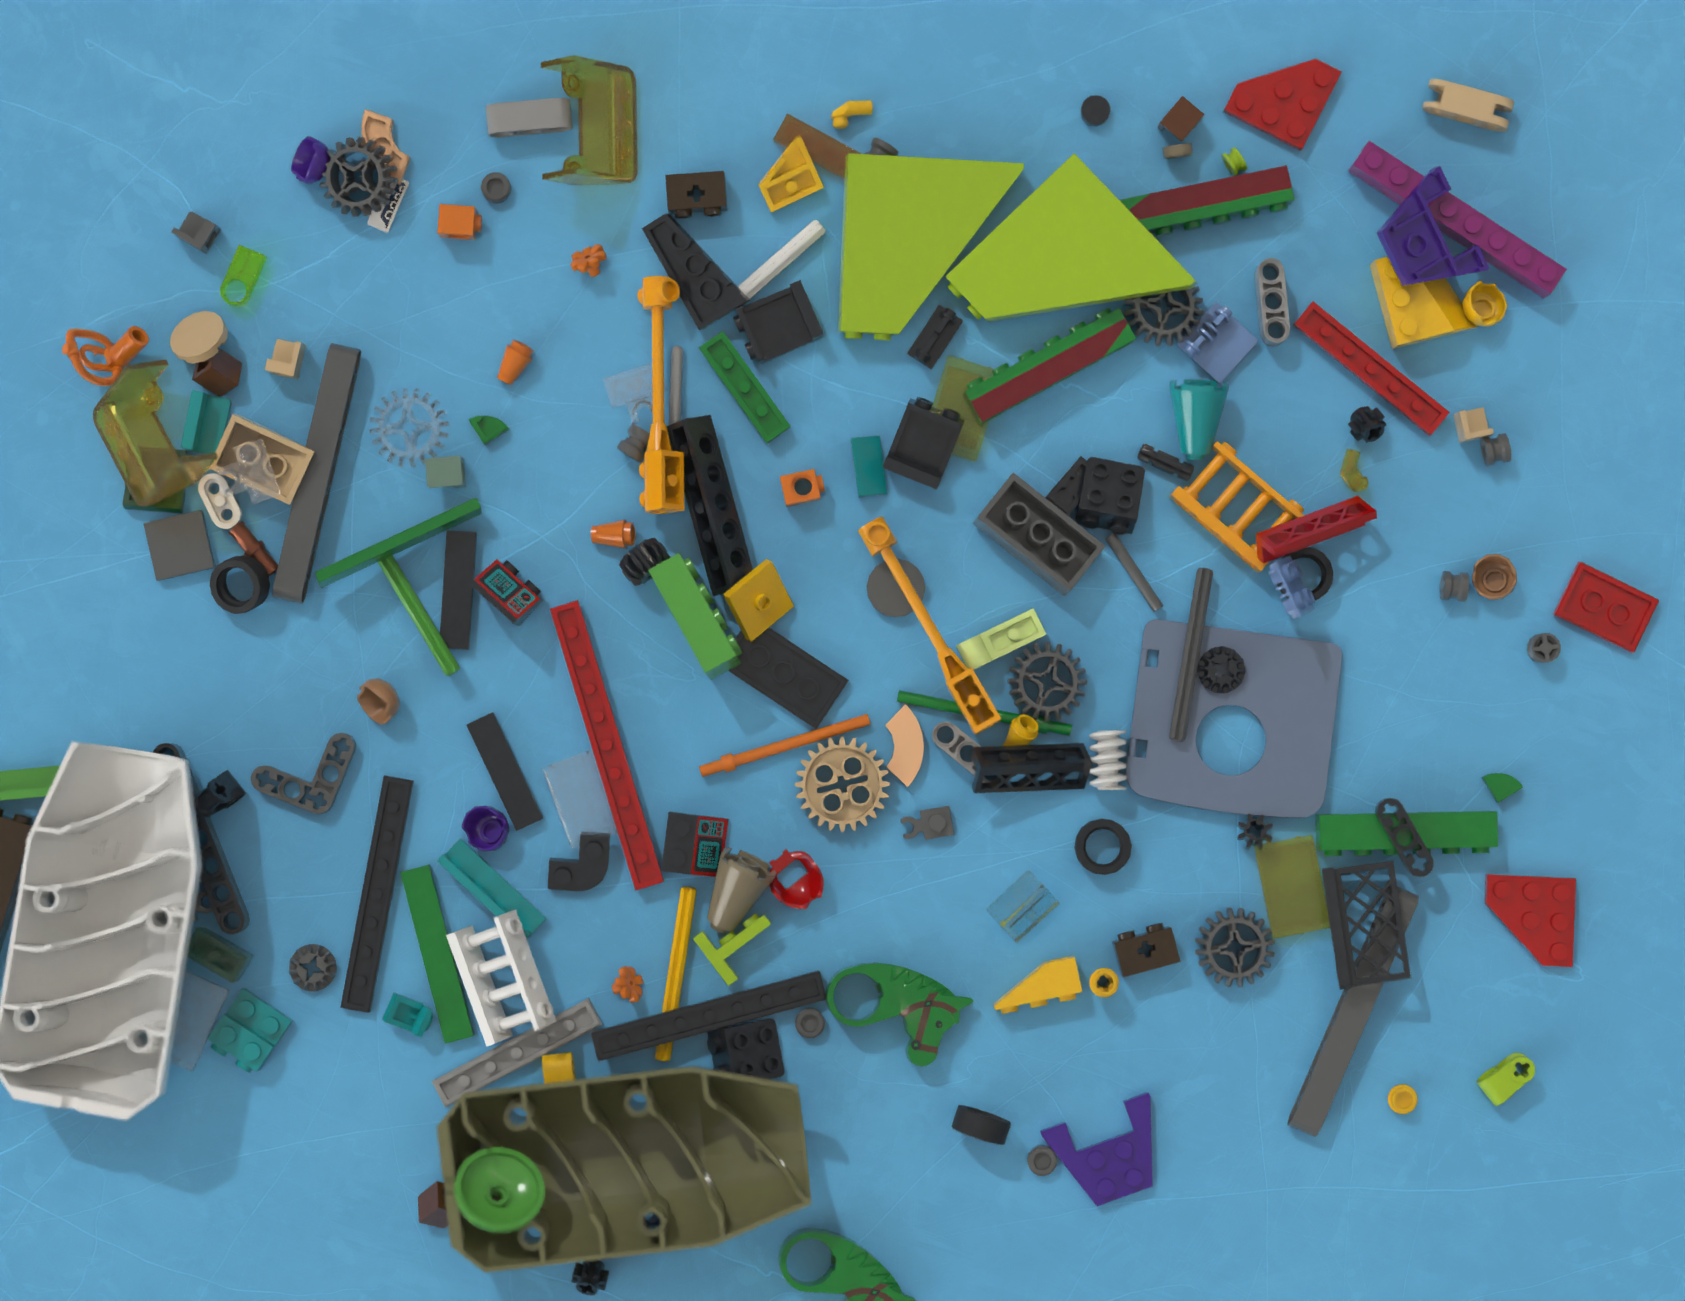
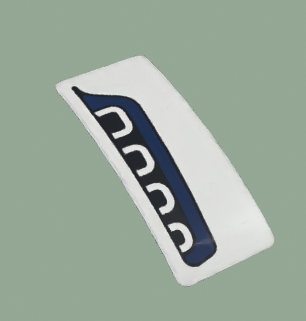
(383, 219)

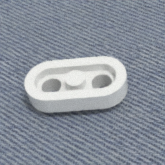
(218, 503)

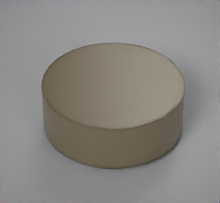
(1177, 151)

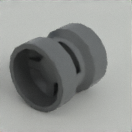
(635, 444)

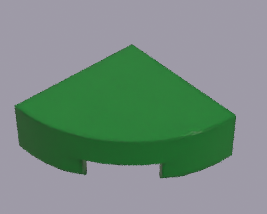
(488, 428)
(1501, 785)

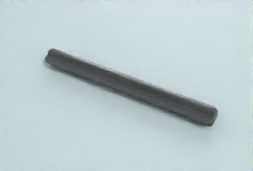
(1191, 654)

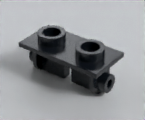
(935, 336)

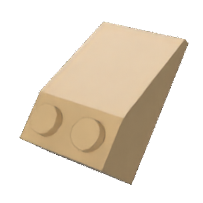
(286, 456)

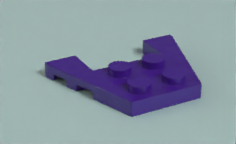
(1416, 243)
(1114, 1165)

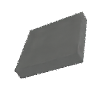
(179, 545)

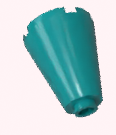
(1197, 414)

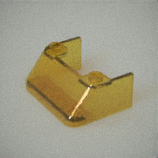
(605, 122)
(138, 440)

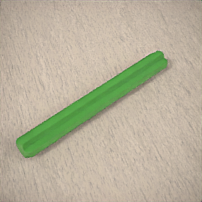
(419, 616)

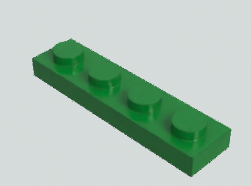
(744, 387)

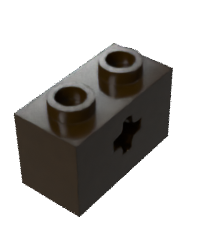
(682, 186)
(1135, 962)

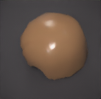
(1494, 577)
(379, 700)

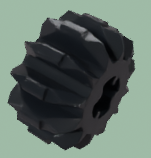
(641, 559)

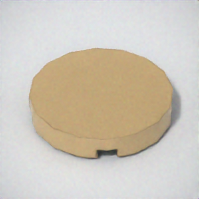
(198, 337)

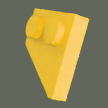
(790, 177)

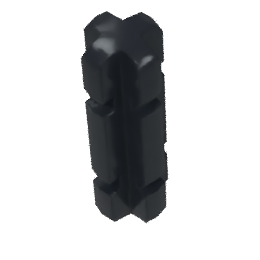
(1165, 462)

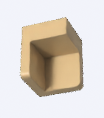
(286, 359)
(1471, 425)

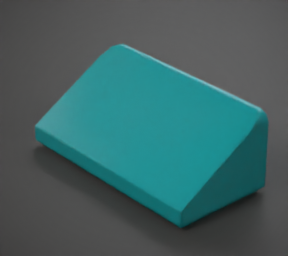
(868, 466)

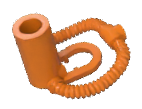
(116, 355)

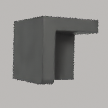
(197, 232)

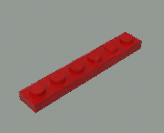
(1371, 368)

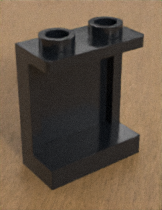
(778, 323)
(924, 442)

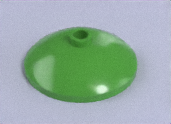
(500, 1174)

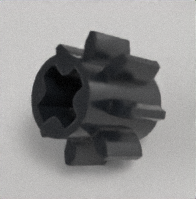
(1367, 424)
(1259, 825)
(590, 1277)

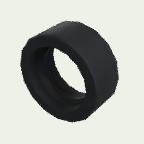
(1325, 567)
(257, 574)
(1125, 846)
(981, 1125)

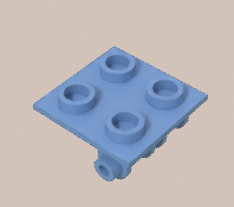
(1218, 342)
(1300, 598)

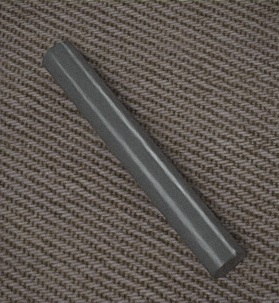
(1134, 572)

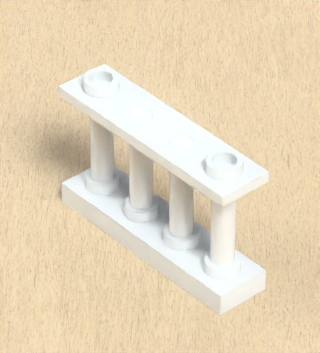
(480, 986)

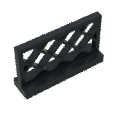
(1340, 930)

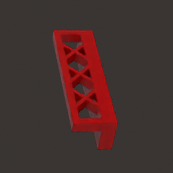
(1313, 528)

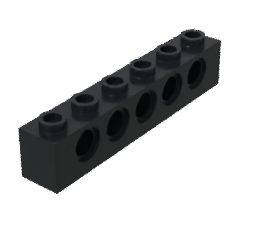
(711, 503)

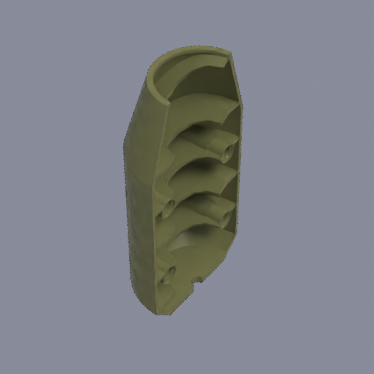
(701, 1154)

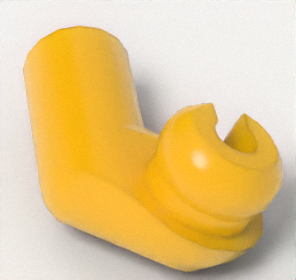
(849, 109)

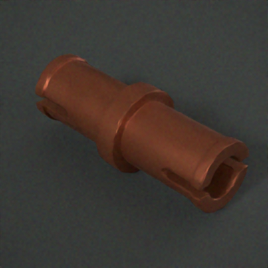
(253, 547)

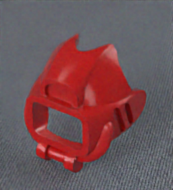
(804, 889)

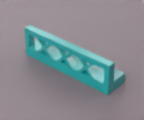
(489, 886)

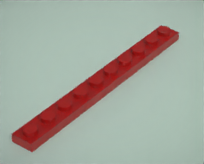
(607, 745)

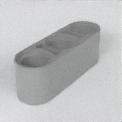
(528, 117)
(1275, 288)
(953, 747)

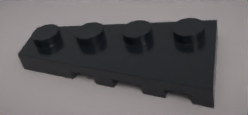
(702, 283)

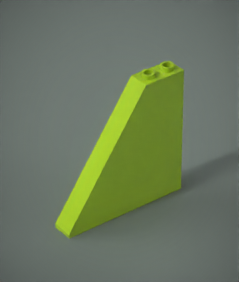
(905, 231)
(1065, 251)

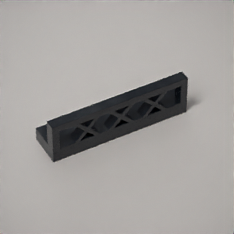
(1033, 762)

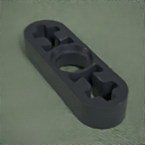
(1416, 839)

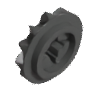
(325, 962)

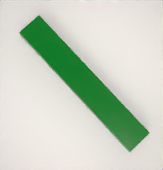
(398, 542)
(437, 954)

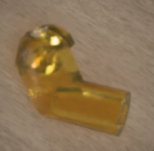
(1350, 473)

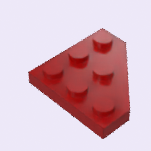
(1285, 101)
(1536, 913)

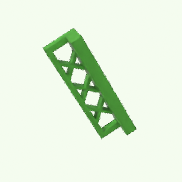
(26, 782)

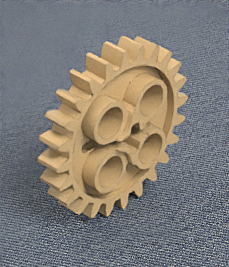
(849, 810)

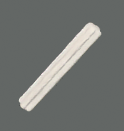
(782, 259)

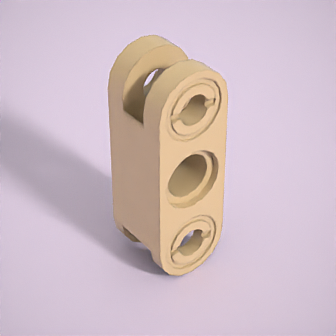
(1468, 105)

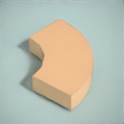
(380, 129)
(907, 745)

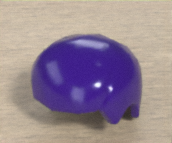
(310, 160)
(486, 828)

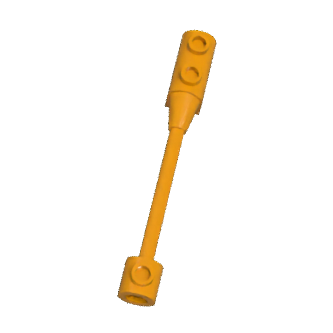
(661, 466)
(959, 679)

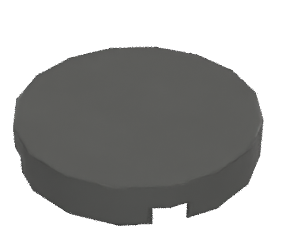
(886, 593)

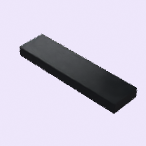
(457, 591)
(504, 771)

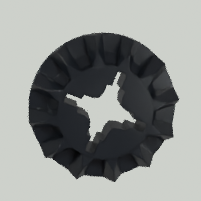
(1207, 671)

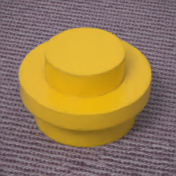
(1402, 1099)

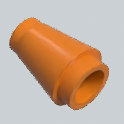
(514, 361)
(614, 534)

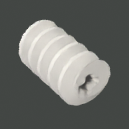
(1108, 760)

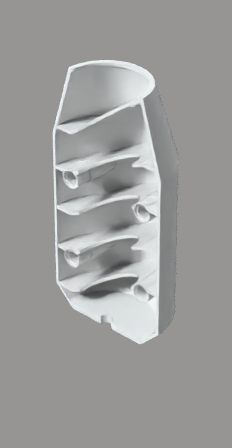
(99, 938)

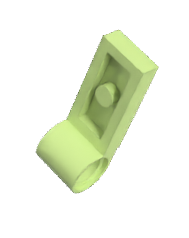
(1001, 639)

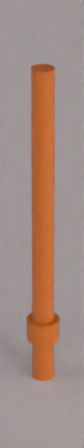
(730, 762)

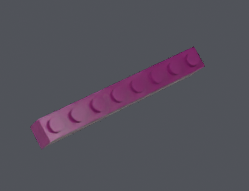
(1461, 222)

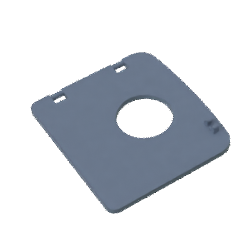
(1285, 685)

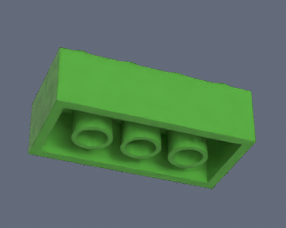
(693, 613)

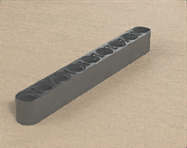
(314, 490)
(1347, 1023)

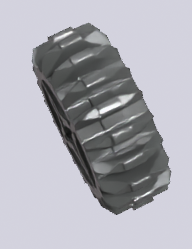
(342, 193)
(1177, 308)
(1055, 657)
(1236, 961)

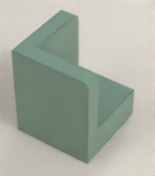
(445, 472)

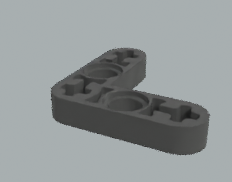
(318, 785)

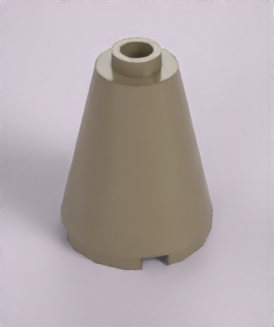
(737, 888)

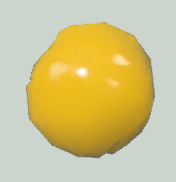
(1484, 304)

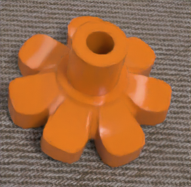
(588, 260)
(628, 984)

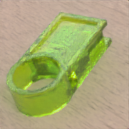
(245, 268)

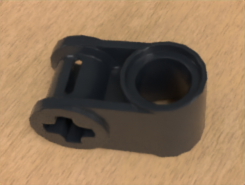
(219, 794)

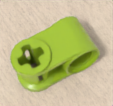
(1503, 1080)

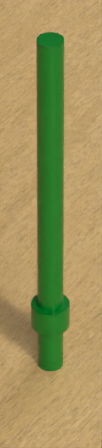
(951, 706)

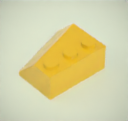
(1416, 310)

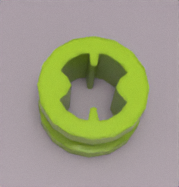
(1234, 161)

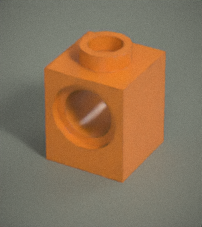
(458, 222)
(792, 497)

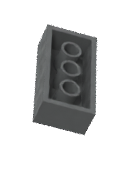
(1039, 534)

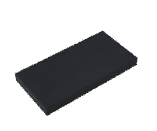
(788, 676)

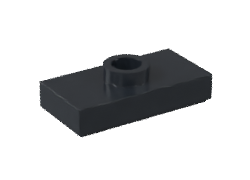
(1068, 490)

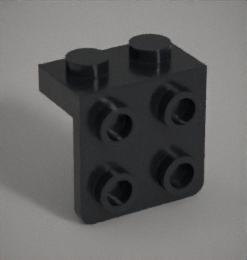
(1110, 495)
(747, 1049)

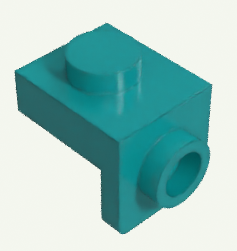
(408, 1014)

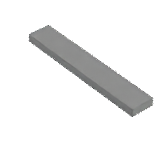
(516, 1052)

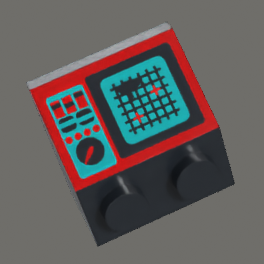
(507, 592)
(693, 843)

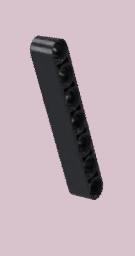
(224, 874)

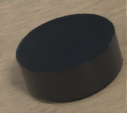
(1095, 110)

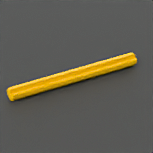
(677, 961)

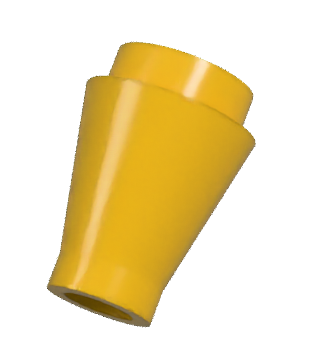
(1021, 731)
(1111, 985)

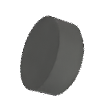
(496, 187)
(809, 1023)
(1042, 1160)

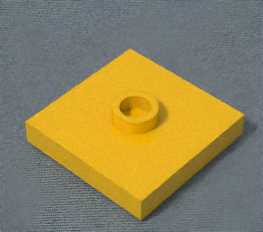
(758, 600)

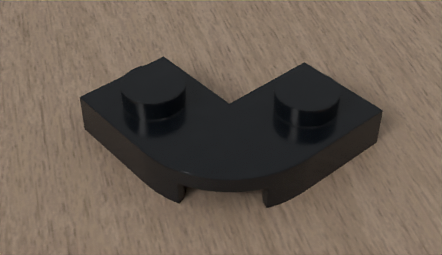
(585, 872)

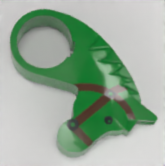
(921, 1001)
(853, 1270)

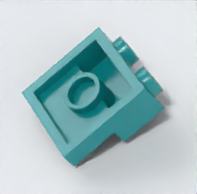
(249, 1031)

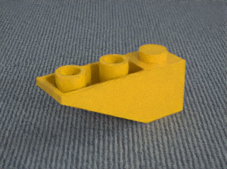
(1047, 981)

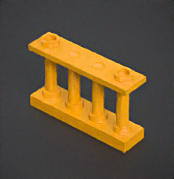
(1210, 516)

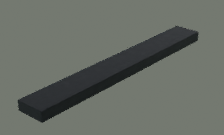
(377, 894)
(708, 1015)

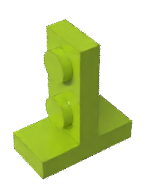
(729, 945)

